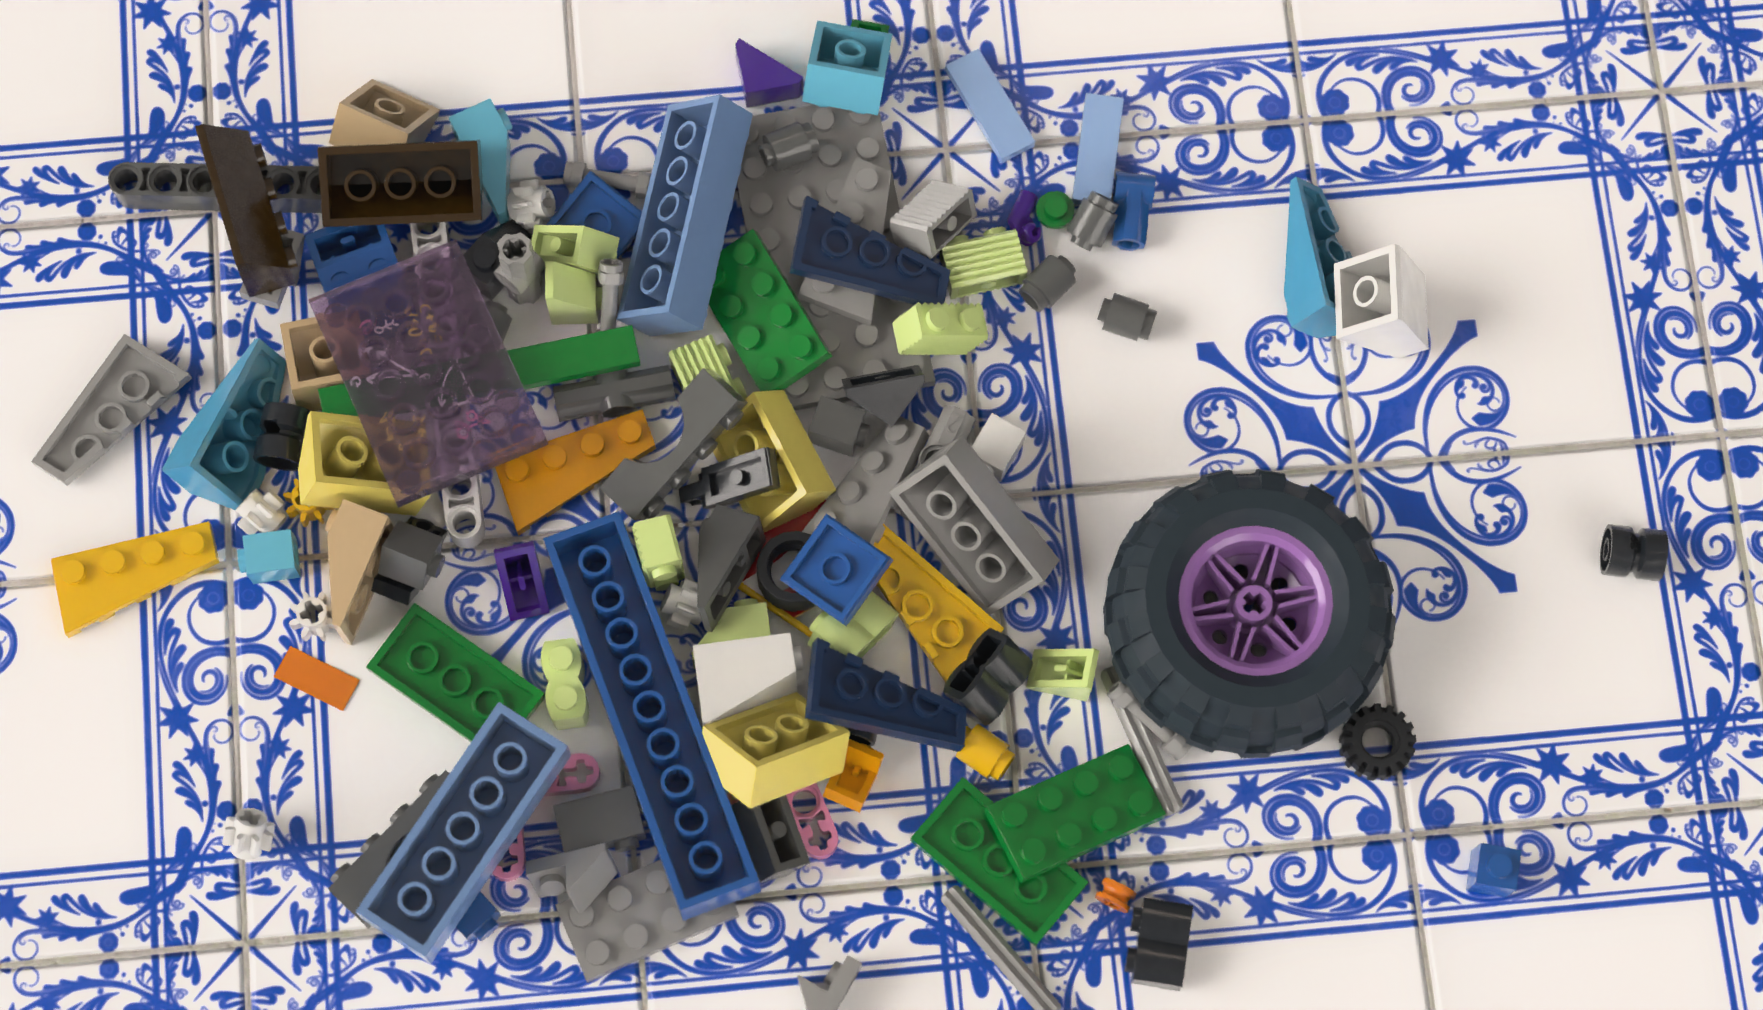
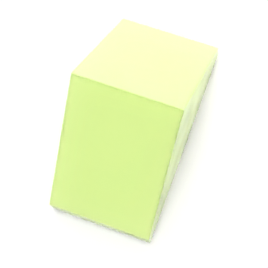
(1063, 672)

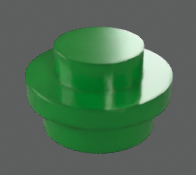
(1055, 210)

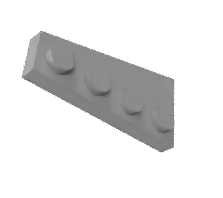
(865, 202)
(112, 404)
(863, 495)

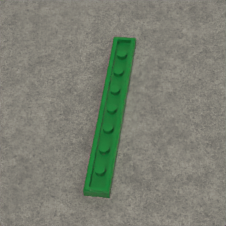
(541, 363)

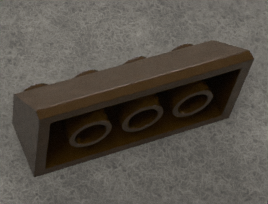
(400, 183)
(247, 209)

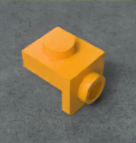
(858, 777)

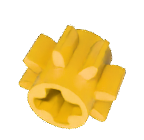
(306, 513)

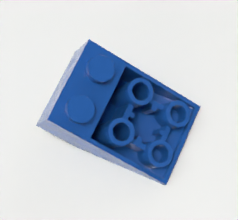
(349, 253)

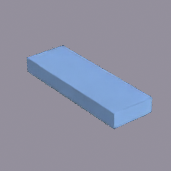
(989, 106)
(1097, 146)

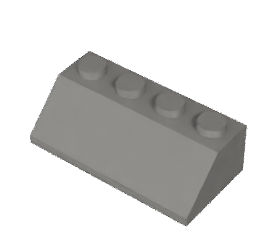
(974, 526)

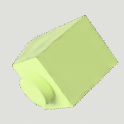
(574, 245)
(571, 294)
(742, 621)

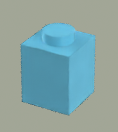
(270, 556)

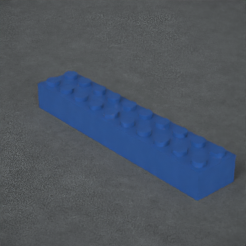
(652, 716)

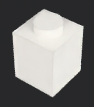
(998, 445)

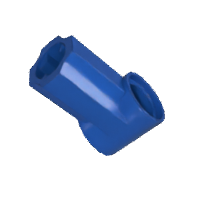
(1135, 198)

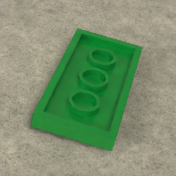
(764, 316)
(449, 674)
(1074, 813)
(967, 848)

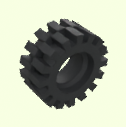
(1394, 725)

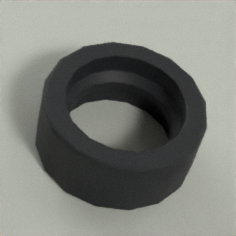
(775, 546)

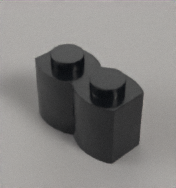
(988, 676)
(1160, 944)

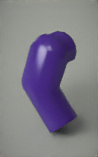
(1021, 221)

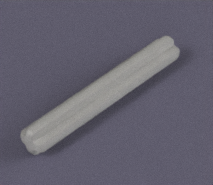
(1146, 752)
(998, 950)

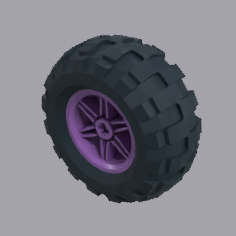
(1222, 692)

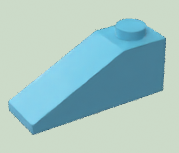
(490, 127)

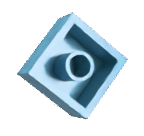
(847, 68)

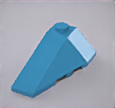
(1311, 261)
(219, 444)

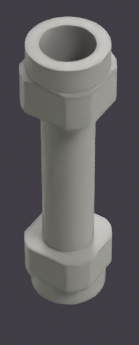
(576, 171)
(610, 276)
(1172, 742)

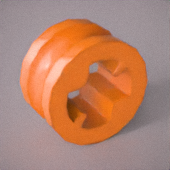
(1115, 895)

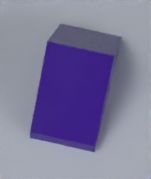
(765, 78)
(521, 580)

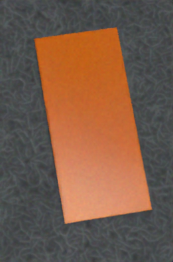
(316, 678)

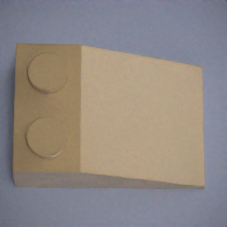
(354, 561)

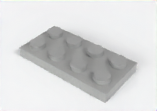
(632, 921)

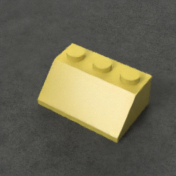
(773, 423)
(342, 465)
(774, 750)

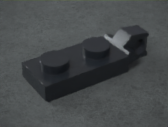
(733, 479)

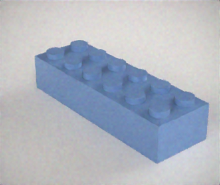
(685, 216)
(464, 832)

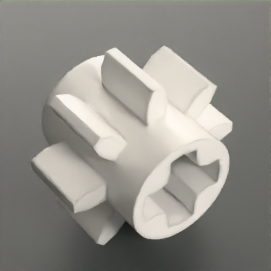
(531, 204)
(260, 512)
(681, 604)
(303, 615)
(248, 833)

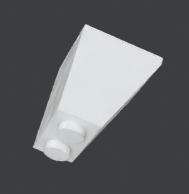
(1382, 302)
(745, 674)

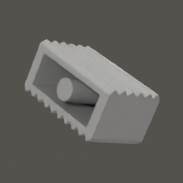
(933, 218)

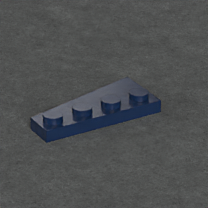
(849, 256)
(865, 699)

